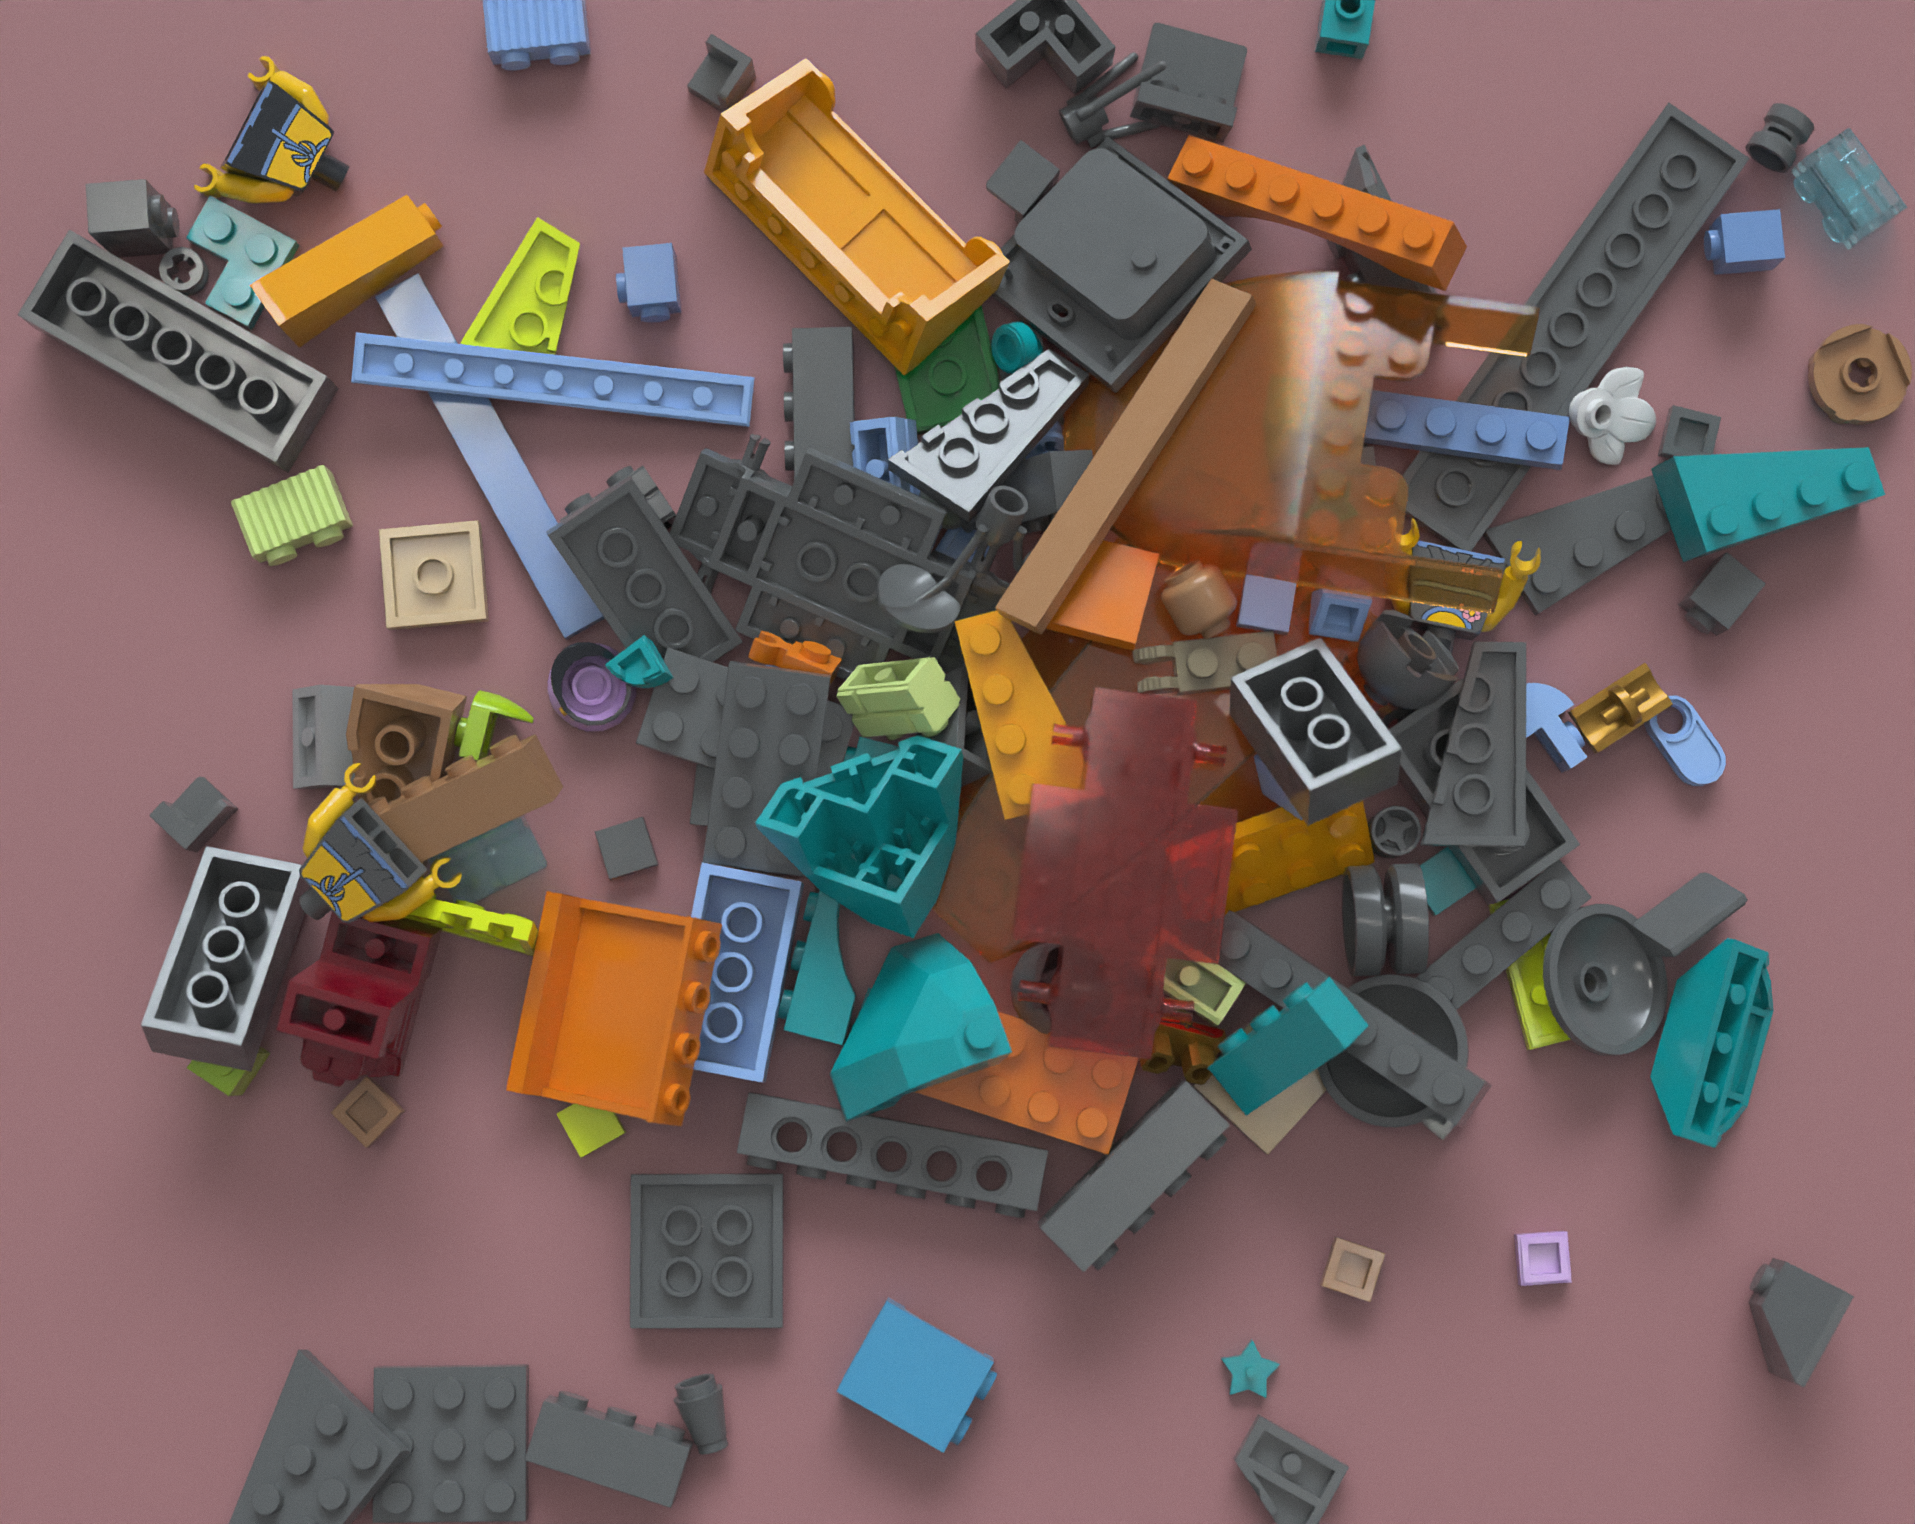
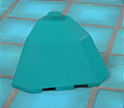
(874, 830)
(917, 1028)

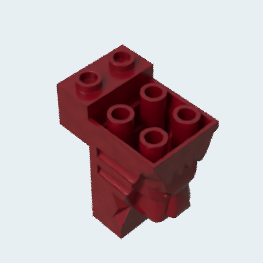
(360, 998)

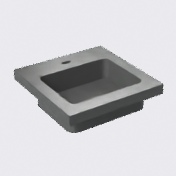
(1117, 258)

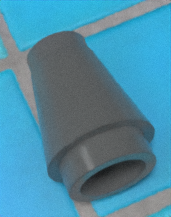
(703, 1412)

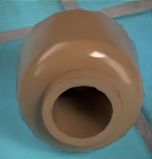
(1199, 599)

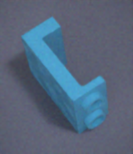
(917, 1376)

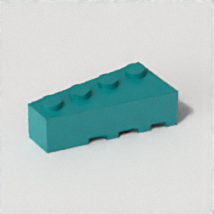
(1747, 496)

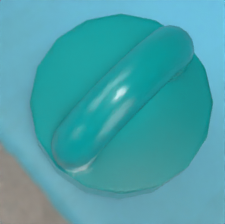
(1015, 346)

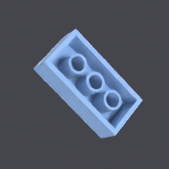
(751, 967)

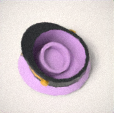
(586, 690)

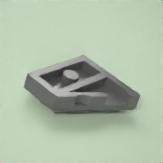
(1288, 1473)

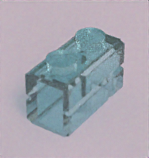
(1847, 189)

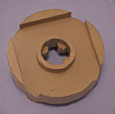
(1870, 348)

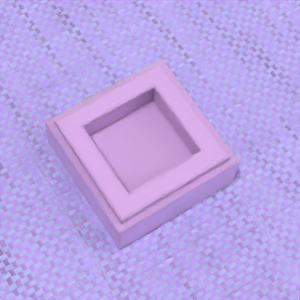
(1542, 1258)

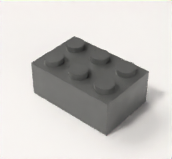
(1314, 731)

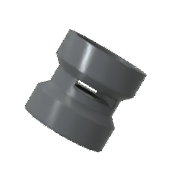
(1780, 137)
(1401, 829)

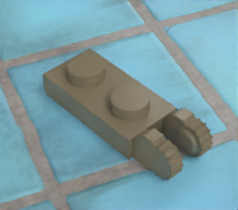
(1205, 663)

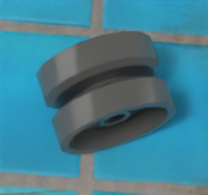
(1385, 919)

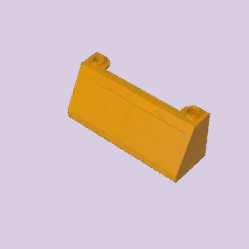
(849, 218)

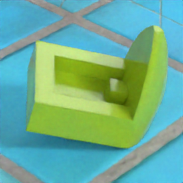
(476, 731)

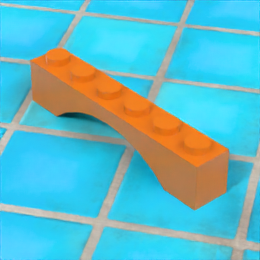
(1386, 232)

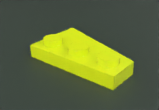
(530, 296)
(475, 923)

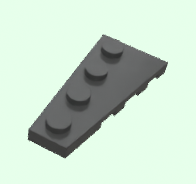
(1582, 538)

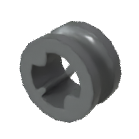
(198, 275)

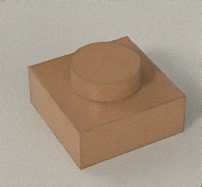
(367, 1111)
(1352, 1269)

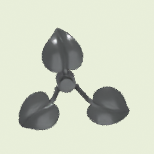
(911, 593)

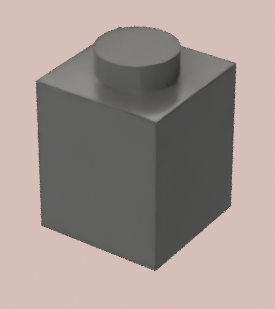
(1720, 595)

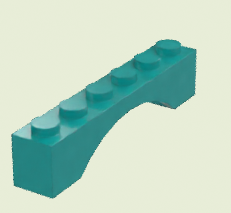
(822, 993)

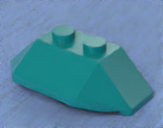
(1713, 1041)

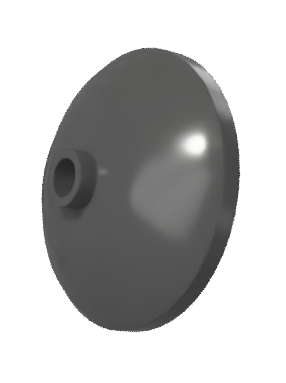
(1603, 981)
(1422, 1010)

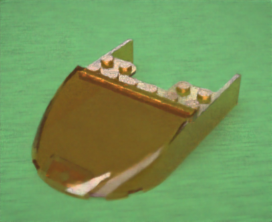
(1274, 442)

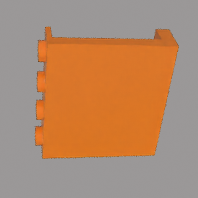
(614, 1008)

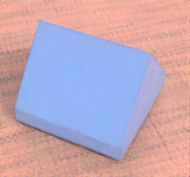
(1338, 614)

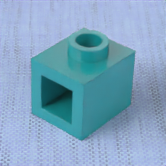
(1344, 27)

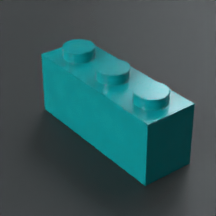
(1286, 1044)

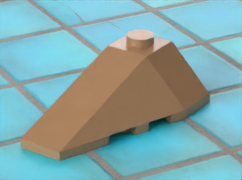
(401, 735)

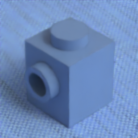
(1745, 242)
(650, 282)

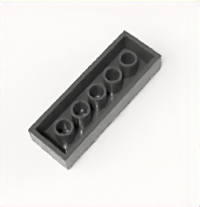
(178, 351)

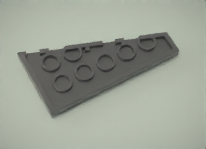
(318, 1454)

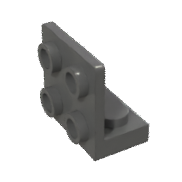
(1197, 85)

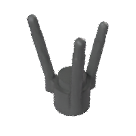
(1086, 113)

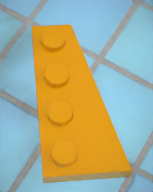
(1014, 713)

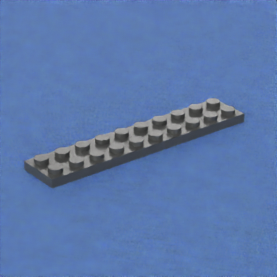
(1584, 311)

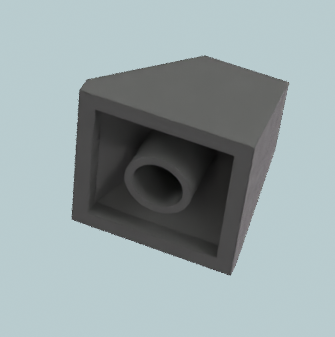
(1794, 1318)

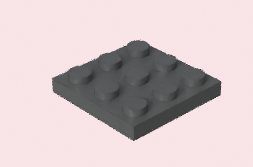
(707, 1250)
(463, 1440)

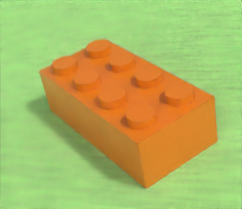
(1047, 1088)

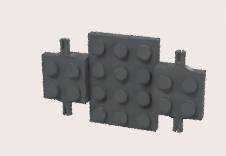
(821, 551)

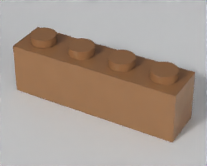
(471, 797)

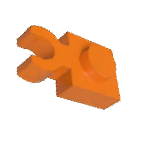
(800, 656)

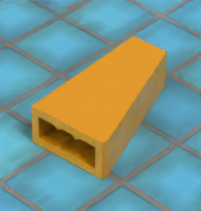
(348, 269)

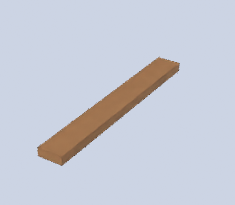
(1125, 456)

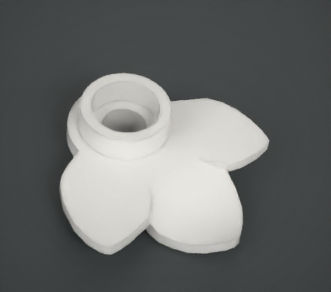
(1619, 414)

